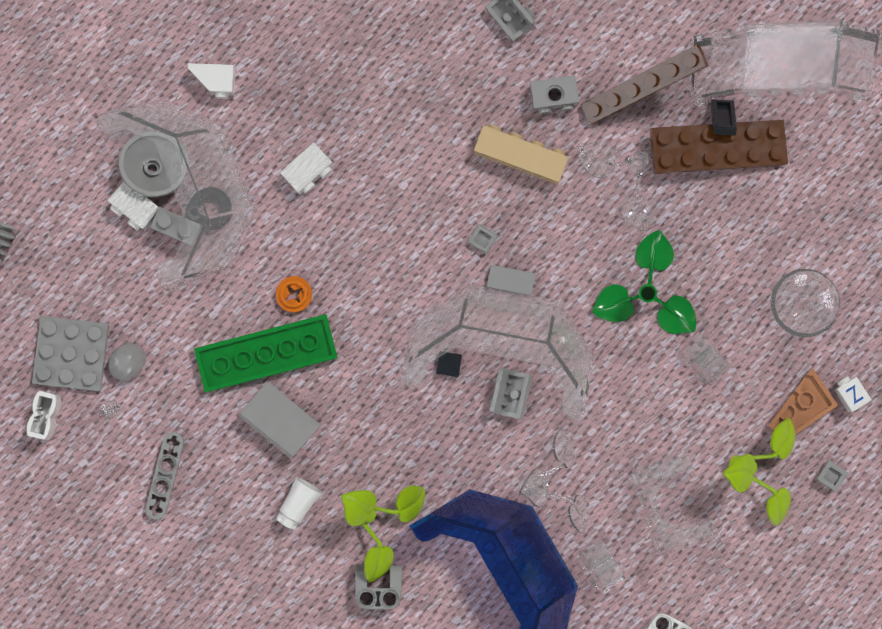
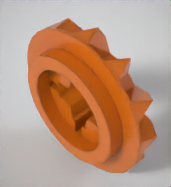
(296, 283)

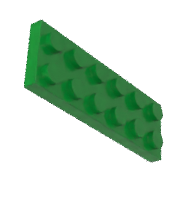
(265, 353)

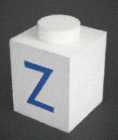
(851, 393)

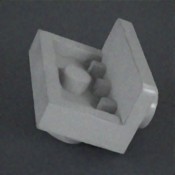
(511, 17)
(510, 393)

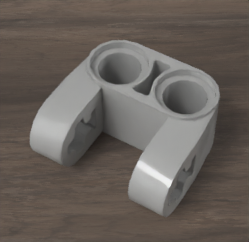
(361, 586)

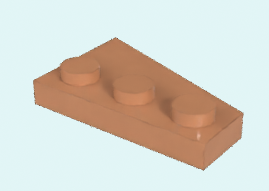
(805, 404)

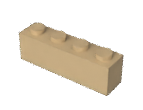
(521, 154)

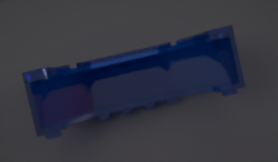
(515, 552)

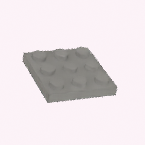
(70, 353)

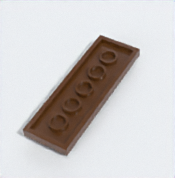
(698, 149)

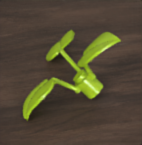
(743, 468)
(360, 510)

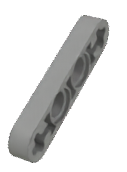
(168, 476)

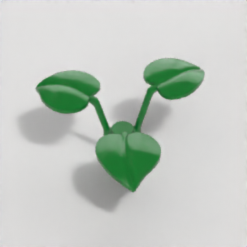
(614, 300)

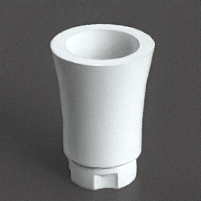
(298, 503)

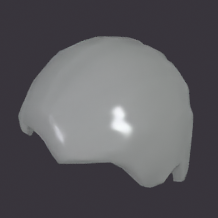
(127, 361)

